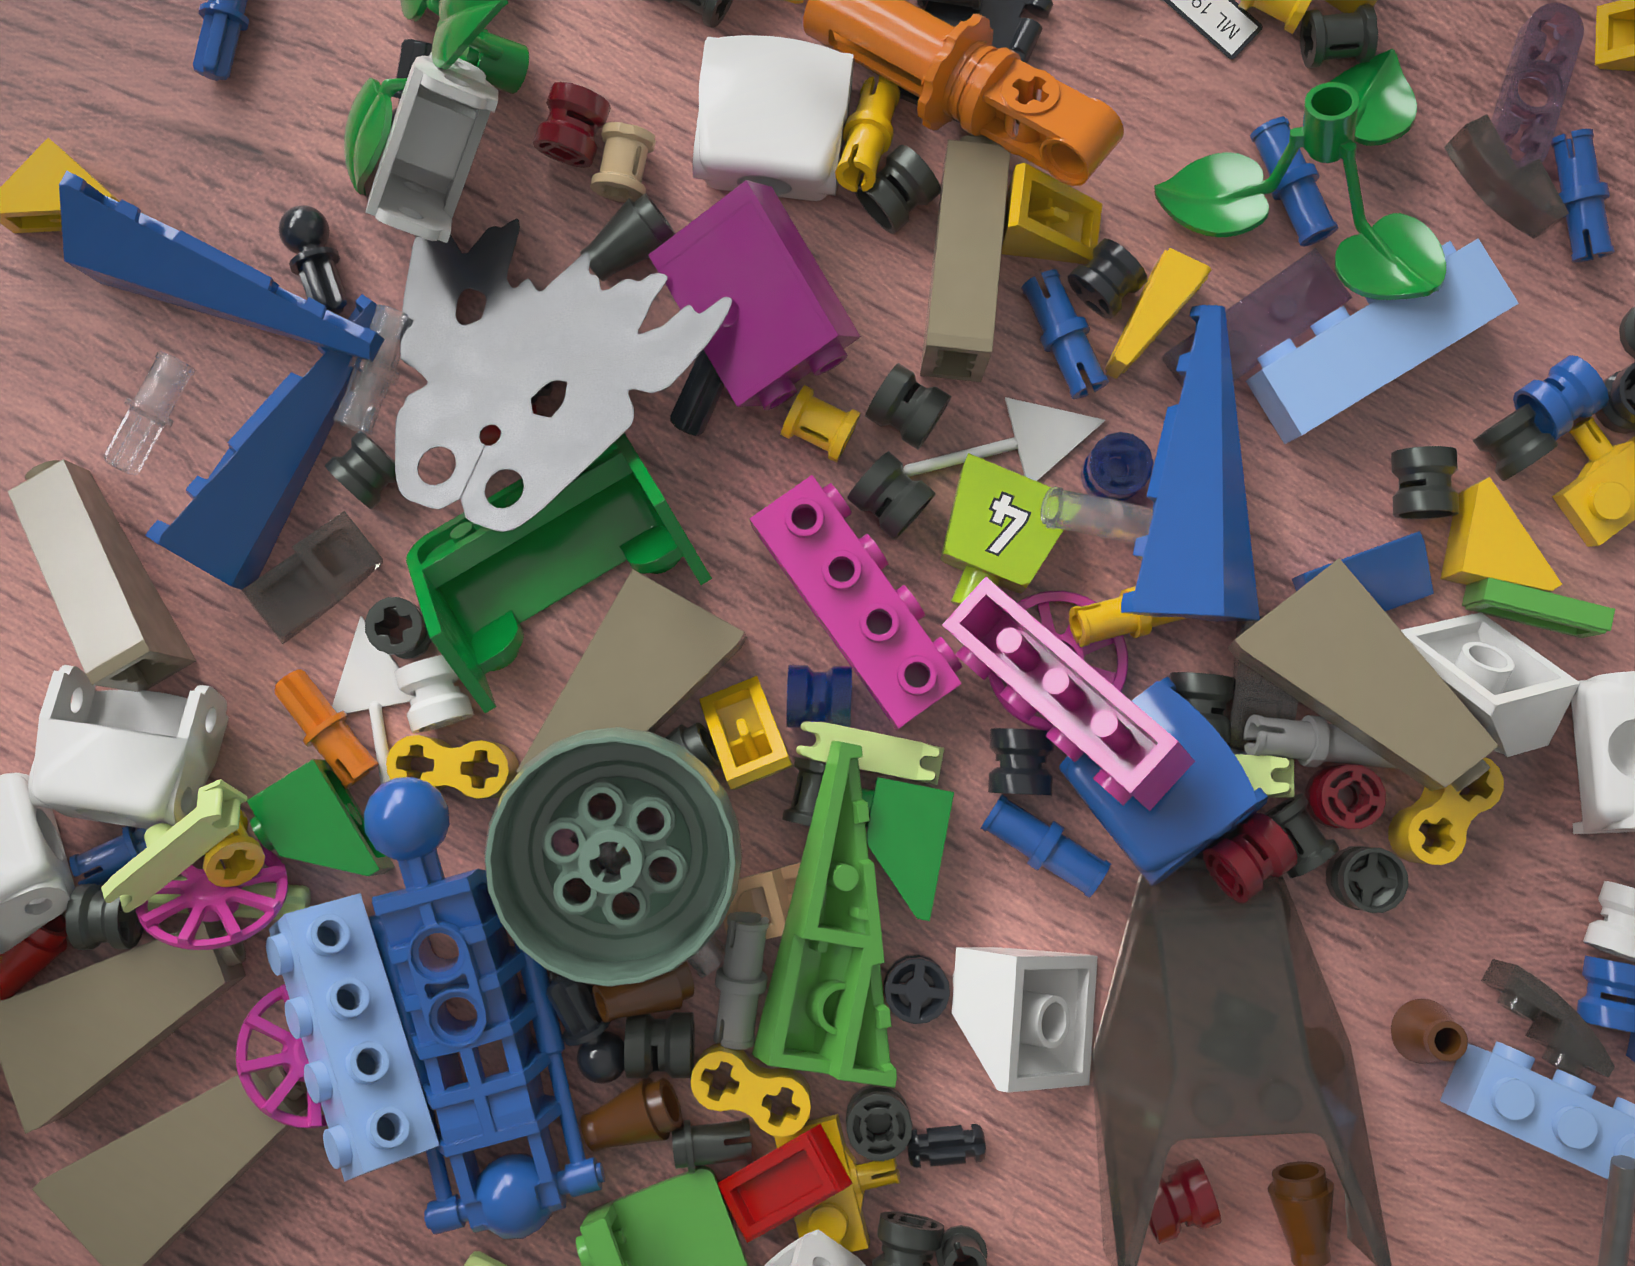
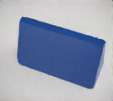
(1390, 572)

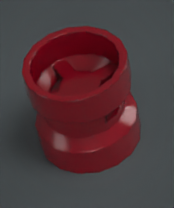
(571, 124)
(1331, 796)
(1250, 857)
(1185, 1200)

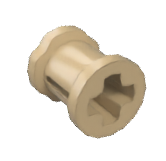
(623, 161)

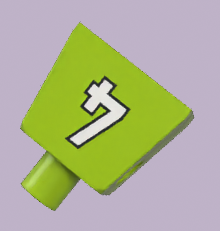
(996, 528)

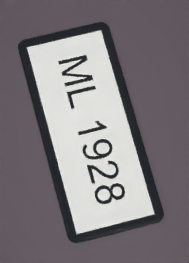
(1219, 22)

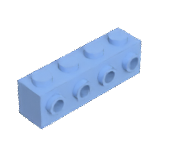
(1376, 344)
(350, 1036)
(1541, 1111)

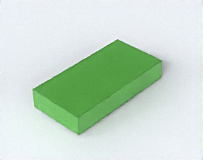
(1538, 608)

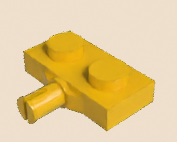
(1604, 492)
(842, 1214)

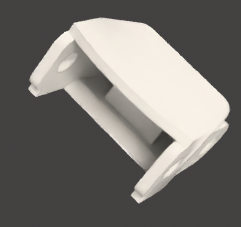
(772, 114)
(431, 147)
(124, 751)
(1605, 752)
(32, 864)

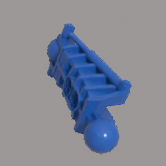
(516, 1191)

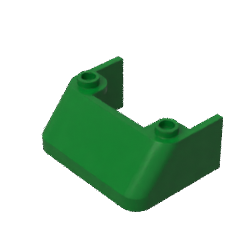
(486, 582)

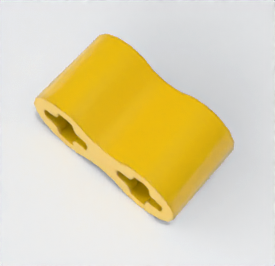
(454, 765)
(1449, 819)
(751, 1090)

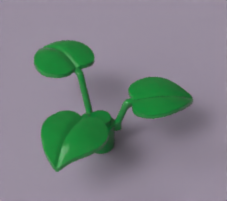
(458, 35)
(1365, 105)

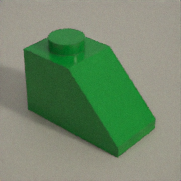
(315, 822)
(909, 837)

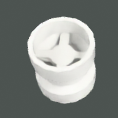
(435, 697)
(1617, 930)

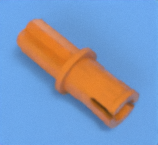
(325, 728)

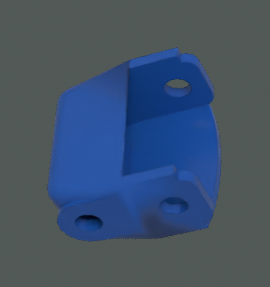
(1194, 812)

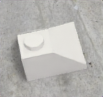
(1498, 679)
(1027, 1014)

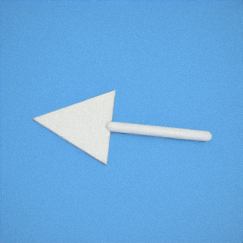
(1040, 435)
(369, 685)

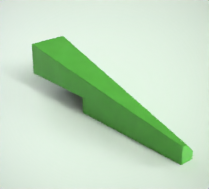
(827, 980)

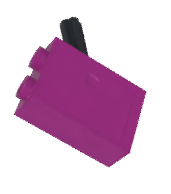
(780, 312)

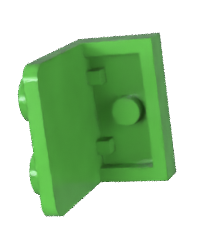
(663, 1225)

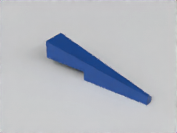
(151, 259)
(258, 480)
(1199, 533)

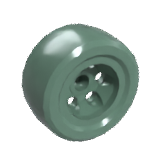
(590, 938)

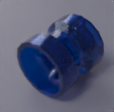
(1108, 476)
(818, 696)

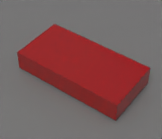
(784, 1183)

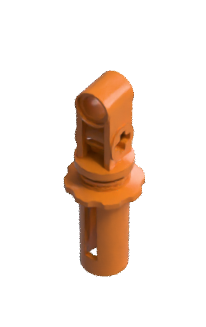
(971, 81)

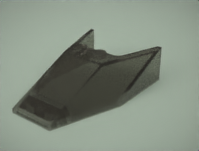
(1215, 1035)

